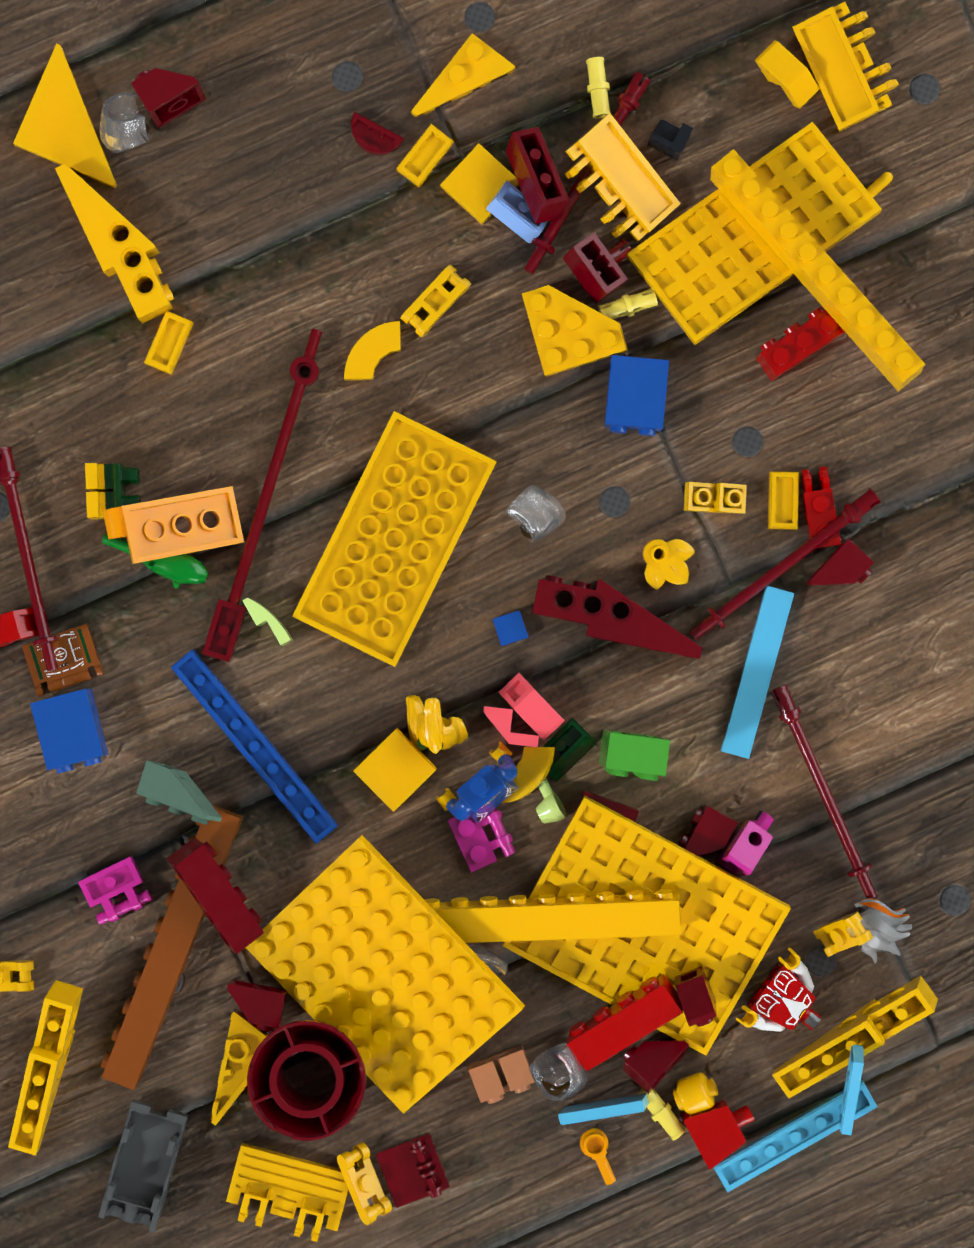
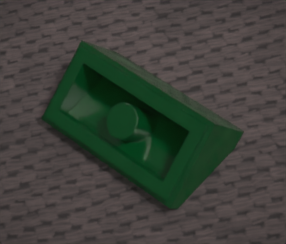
(570, 746)

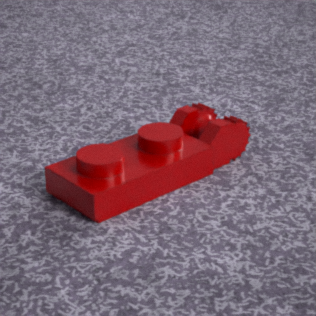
(819, 506)

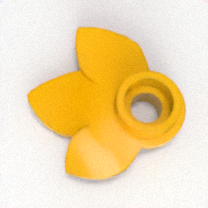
(670, 564)

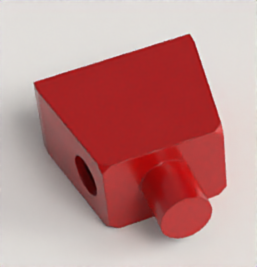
(717, 1131)

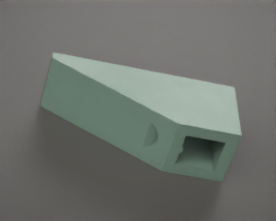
(176, 789)

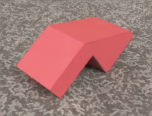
(502, 720)

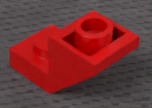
(17, 626)

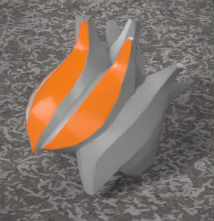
(884, 926)

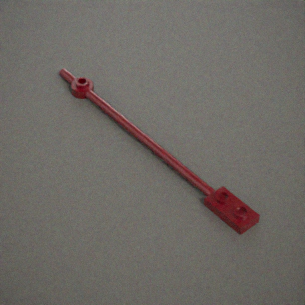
(230, 615)

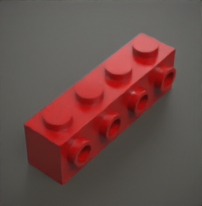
(799, 343)
(624, 1022)

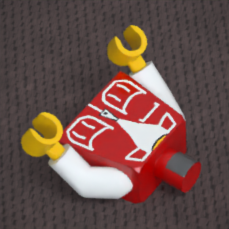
(783, 998)

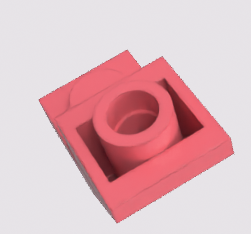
(531, 706)

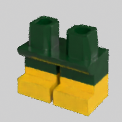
(109, 478)

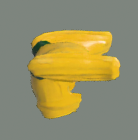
(429, 728)

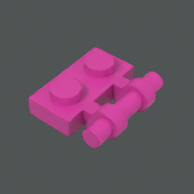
(474, 842)
(111, 882)

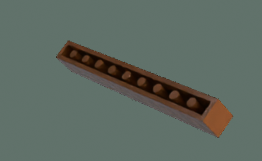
(164, 965)

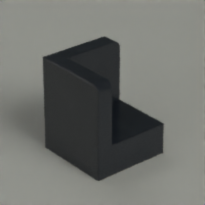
(670, 138)

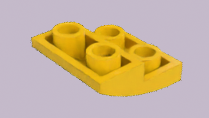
(395, 769)

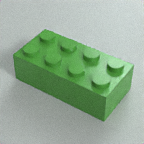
(634, 753)

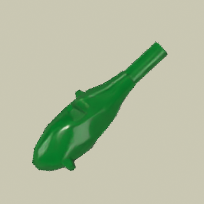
(179, 568)

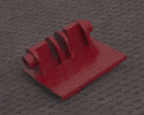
(413, 1170)

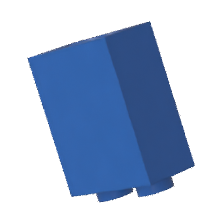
(636, 395)
(69, 730)

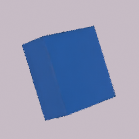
(510, 628)

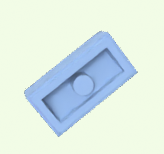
(513, 211)

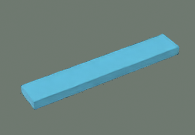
(757, 672)
(788, 1139)

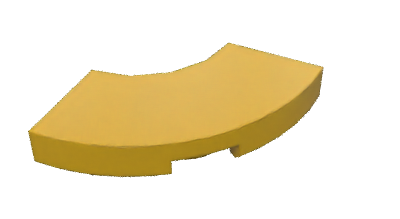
(371, 349)
(531, 771)

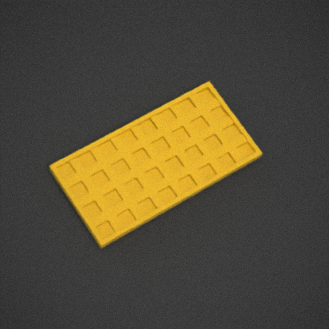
(717, 265)

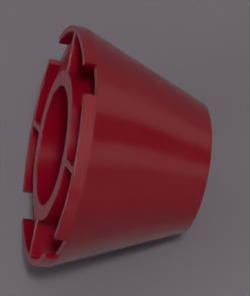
(299, 1114)

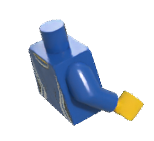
(484, 790)

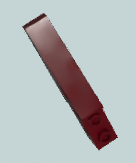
(637, 629)

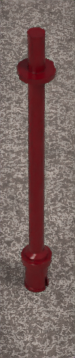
(627, 103)
(9, 478)
(850, 514)
(790, 715)

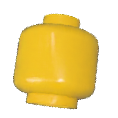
(695, 1093)

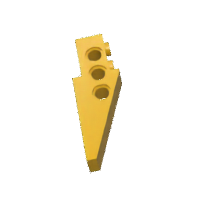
(101, 225)
(865, 1027)
(45, 1066)

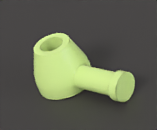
(550, 807)

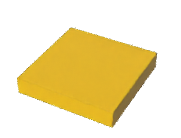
(477, 182)

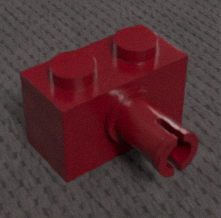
(597, 267)

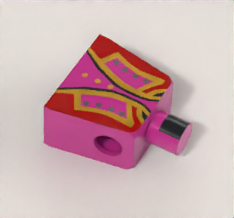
(739, 854)

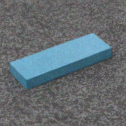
(851, 1089)
(603, 1109)

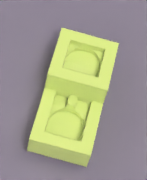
(262, 615)

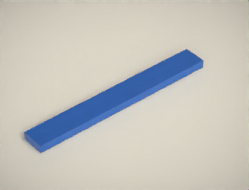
(254, 746)

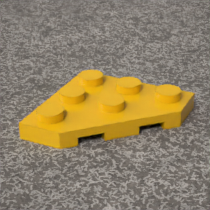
(570, 331)

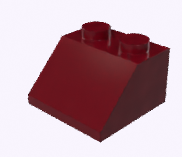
(167, 94)

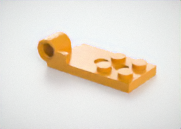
(153, 531)

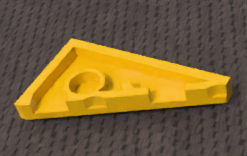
(470, 68)
(239, 1048)

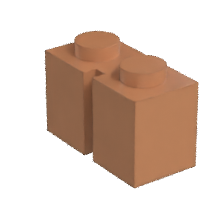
(501, 1074)

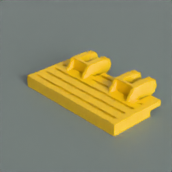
(840, 67)
(624, 177)
(289, 1184)

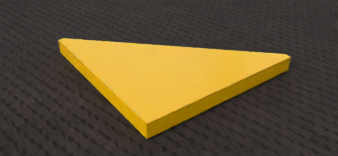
(60, 125)

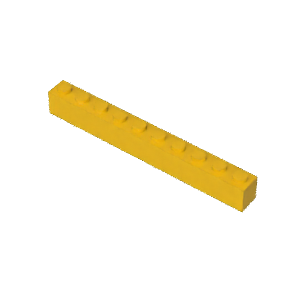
(816, 270)
(562, 917)

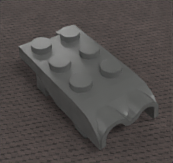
(143, 1165)

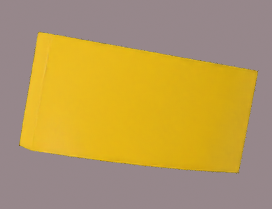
(715, 497)

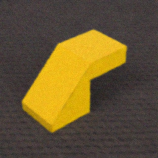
(787, 71)

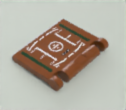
(74, 656)

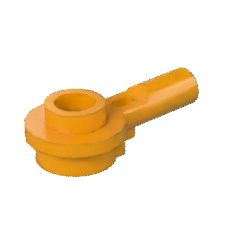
(594, 1145)

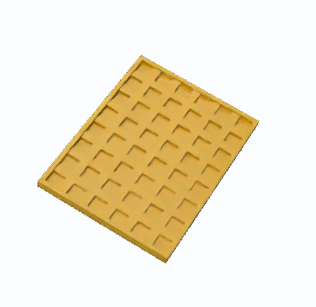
(721, 917)
(385, 973)

